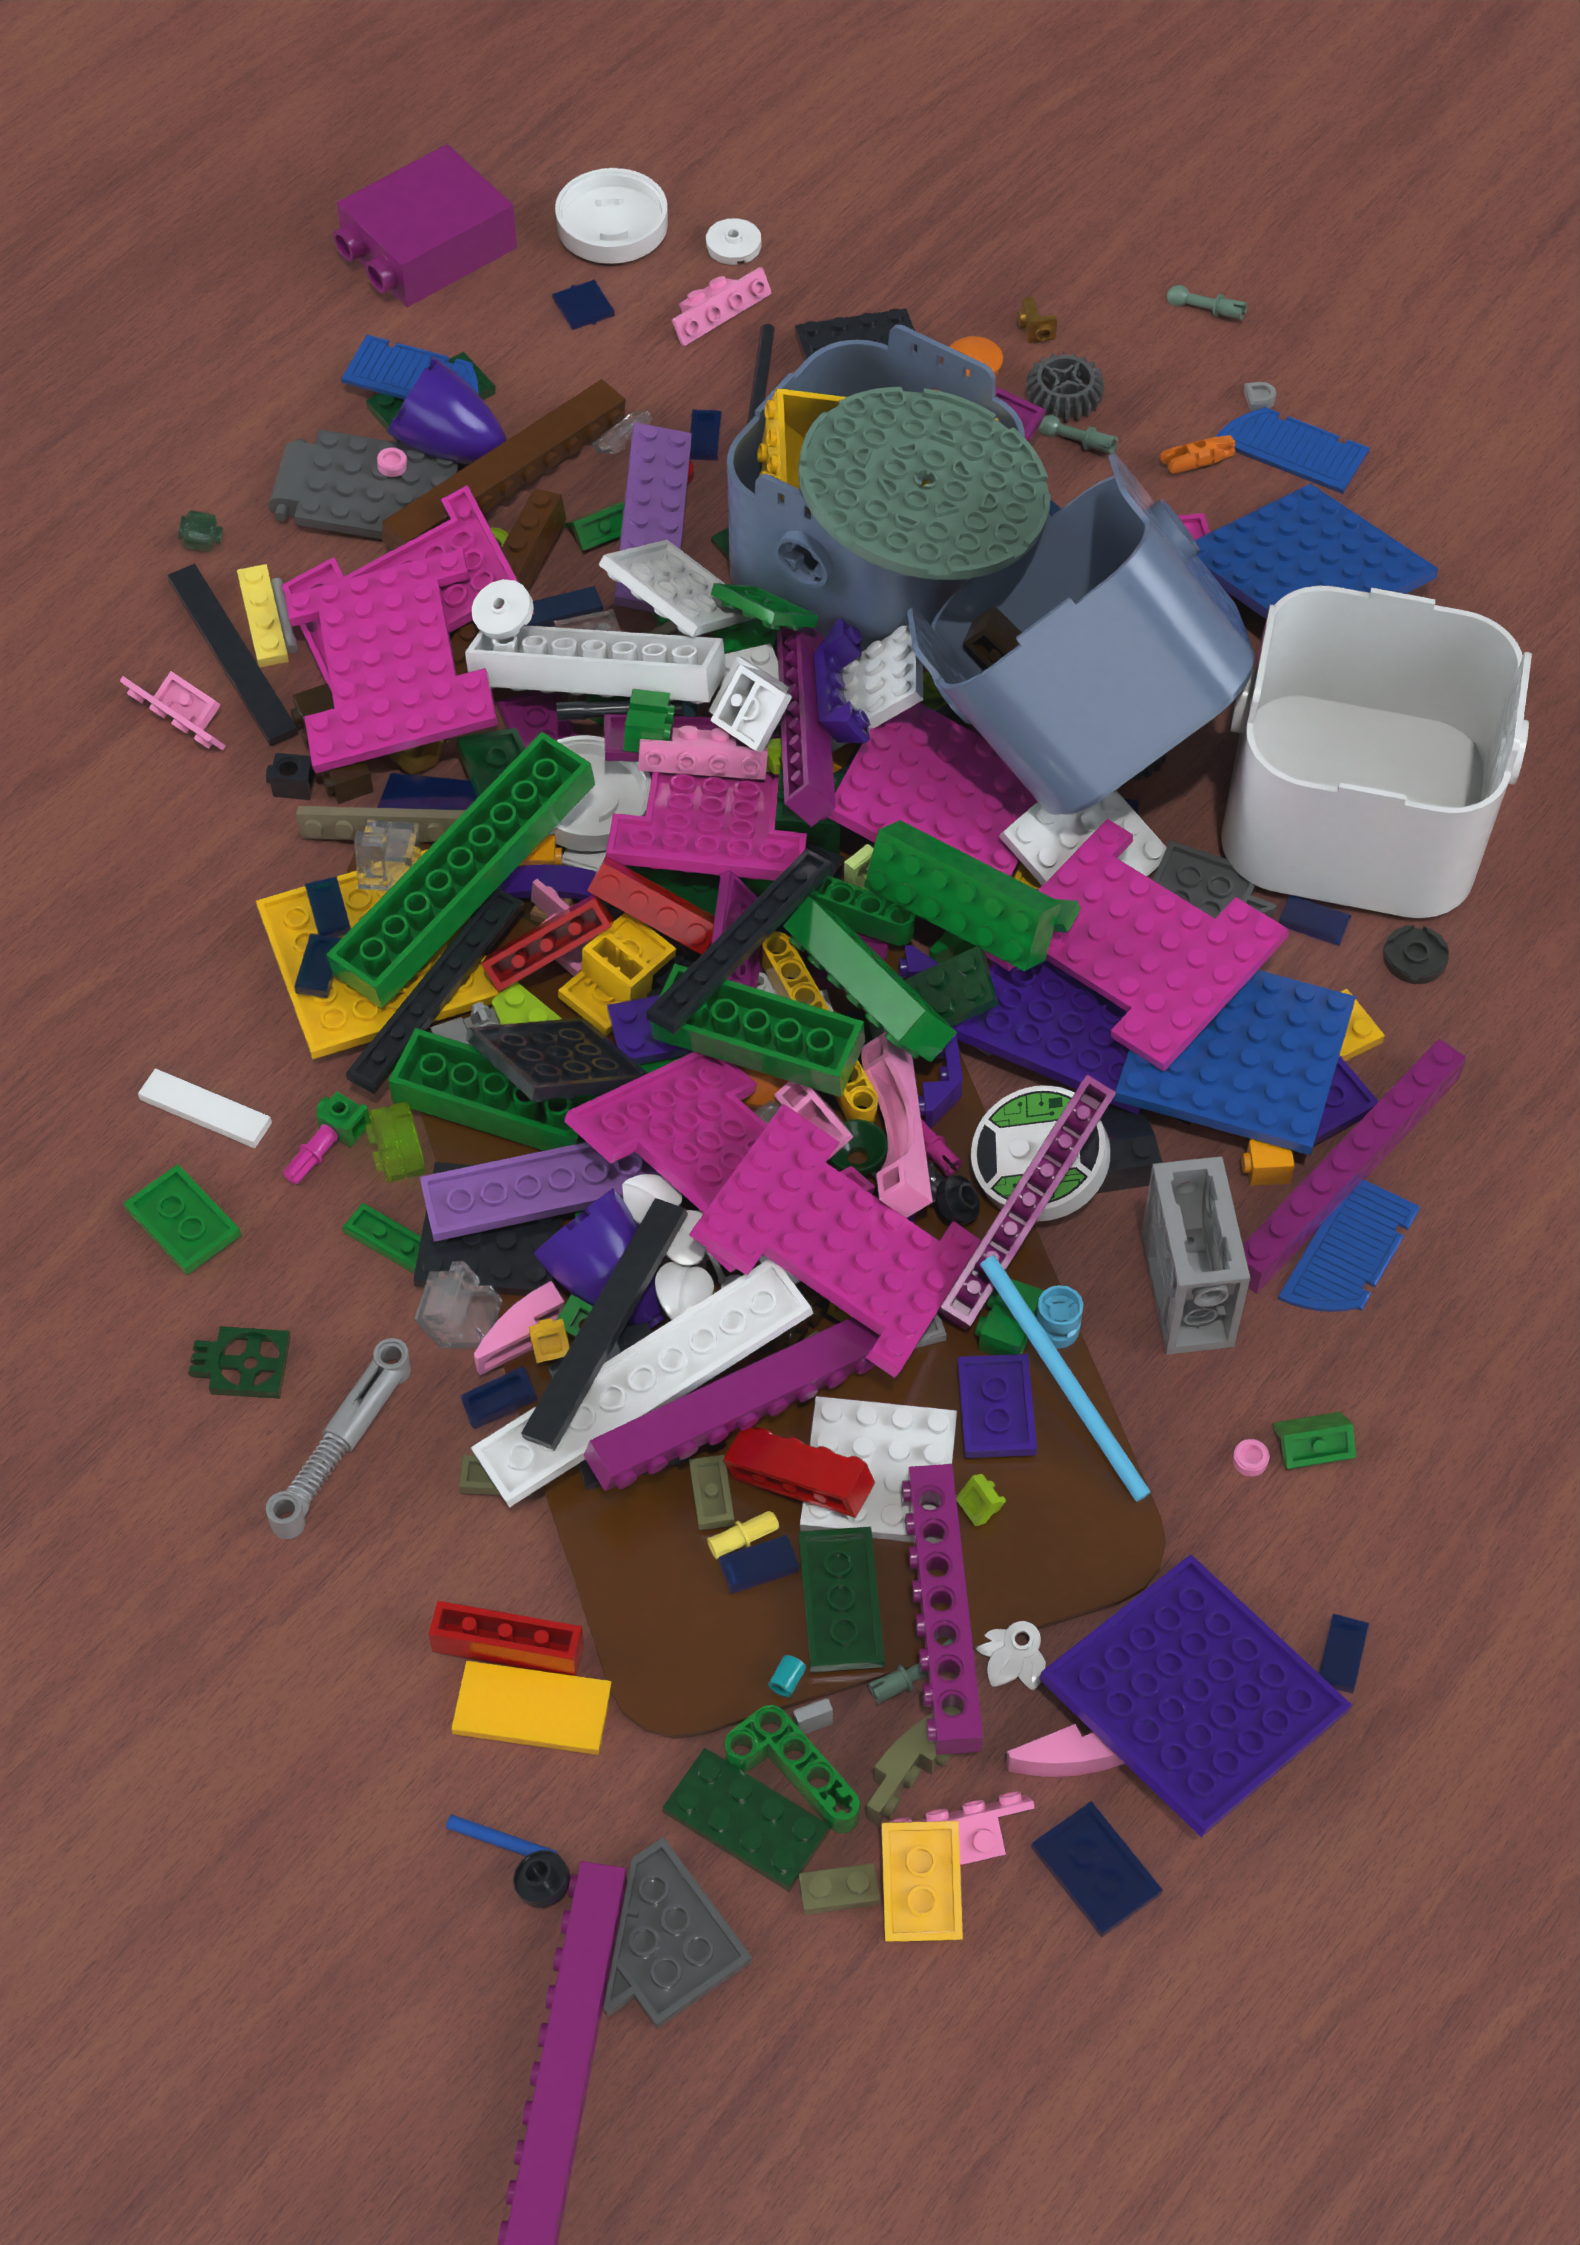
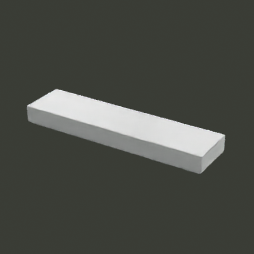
(205, 1108)

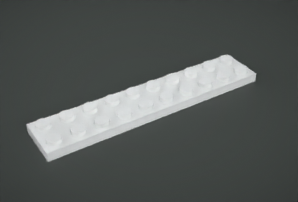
(652, 1375)

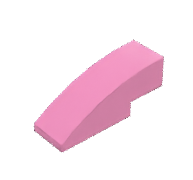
(813, 1107)
(511, 1334)
(1062, 1755)

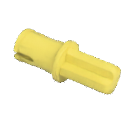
(742, 1534)

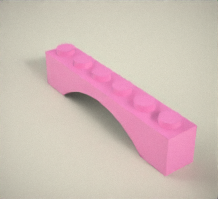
(905, 1174)

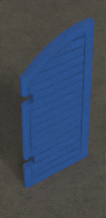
(397, 368)
(1296, 448)
(1350, 1251)

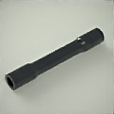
(583, 710)

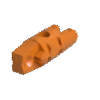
(1198, 453)

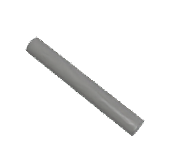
(287, 629)

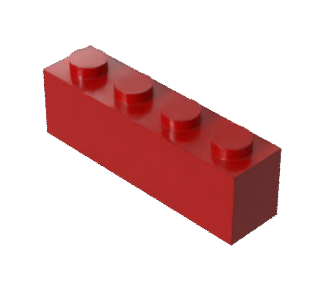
(653, 905)
(548, 941)
(799, 1470)
(506, 1638)

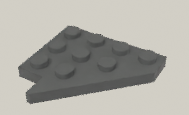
(1206, 880)
(669, 1940)

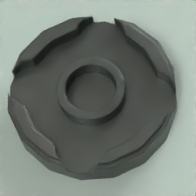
(1416, 954)

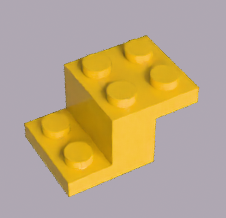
(616, 969)

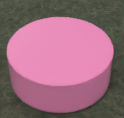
(392, 462)
(1251, 1457)

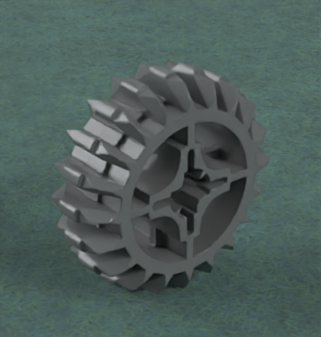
(1065, 386)

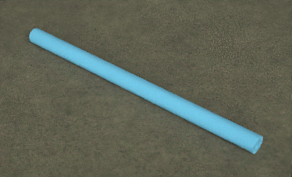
(1065, 1378)

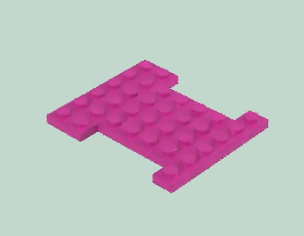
(464, 530)
(390, 663)
(707, 827)
(1152, 947)
(683, 1124)
(834, 1237)

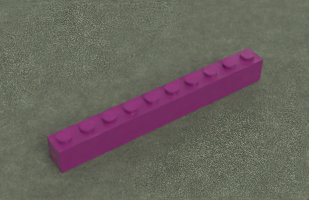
(805, 742)
(1351, 1162)
(730, 1404)
(566, 2057)

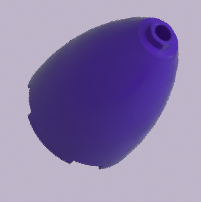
(446, 418)
(588, 1251)

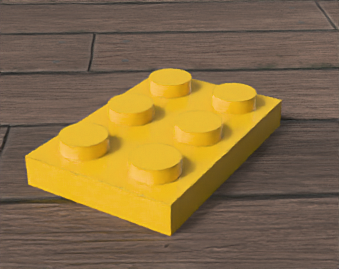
(922, 1881)

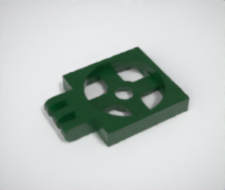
(212, 1359)

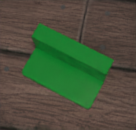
(597, 526)
(1316, 1439)

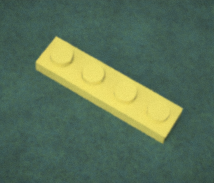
(262, 616)

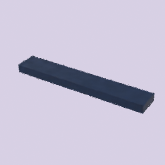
(563, 607)

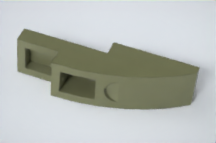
(901, 1768)

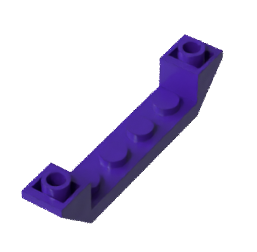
(834, 713)
(941, 1095)

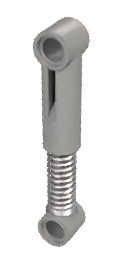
(340, 1436)

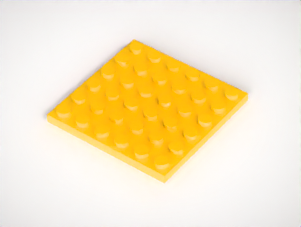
(346, 1015)

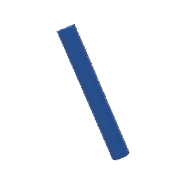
(493, 1836)

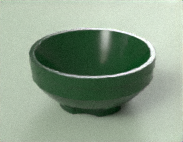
(866, 1139)

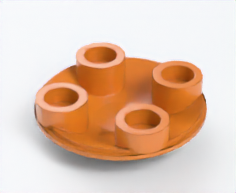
(981, 350)

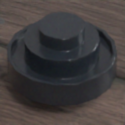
(958, 1199)
(541, 1878)

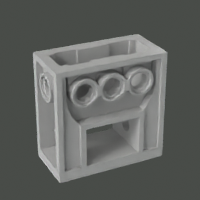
(1194, 1255)

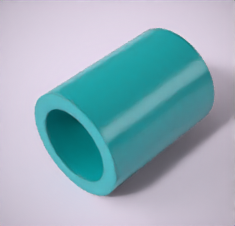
(787, 1676)

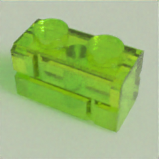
(396, 1141)

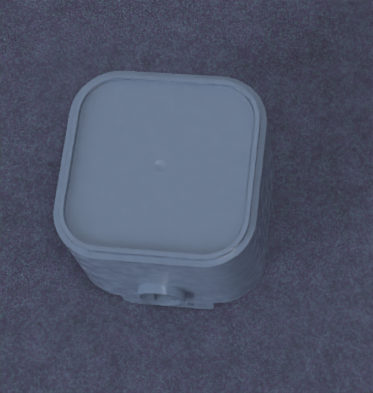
(786, 548)
(1116, 649)

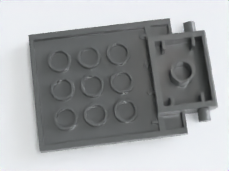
(340, 487)

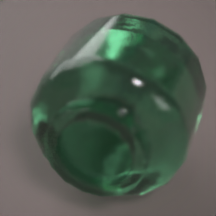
(199, 531)

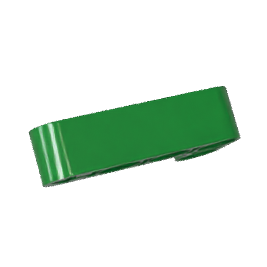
(799, 1771)

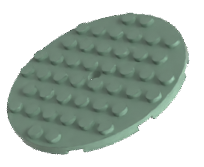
(865, 488)

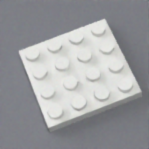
(673, 586)
(884, 679)
(1049, 840)
(890, 1442)

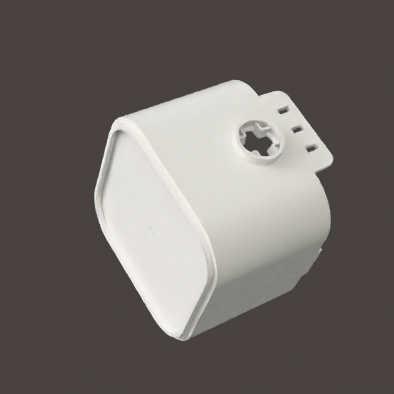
(1374, 750)

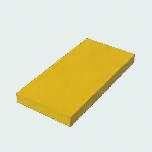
(532, 1707)

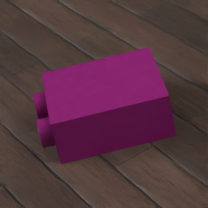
(425, 226)

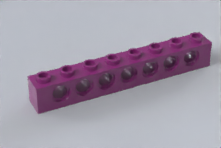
(1028, 1199)
(963, 1731)

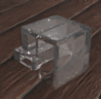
(385, 853)
(456, 1309)

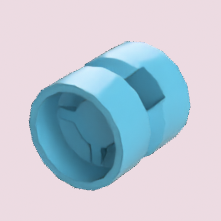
(1060, 1314)

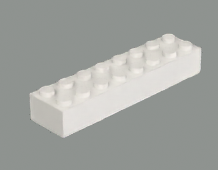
(601, 662)

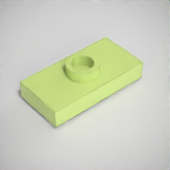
(857, 866)

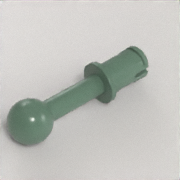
(1179, 296)
(1090, 438)
(897, 1681)

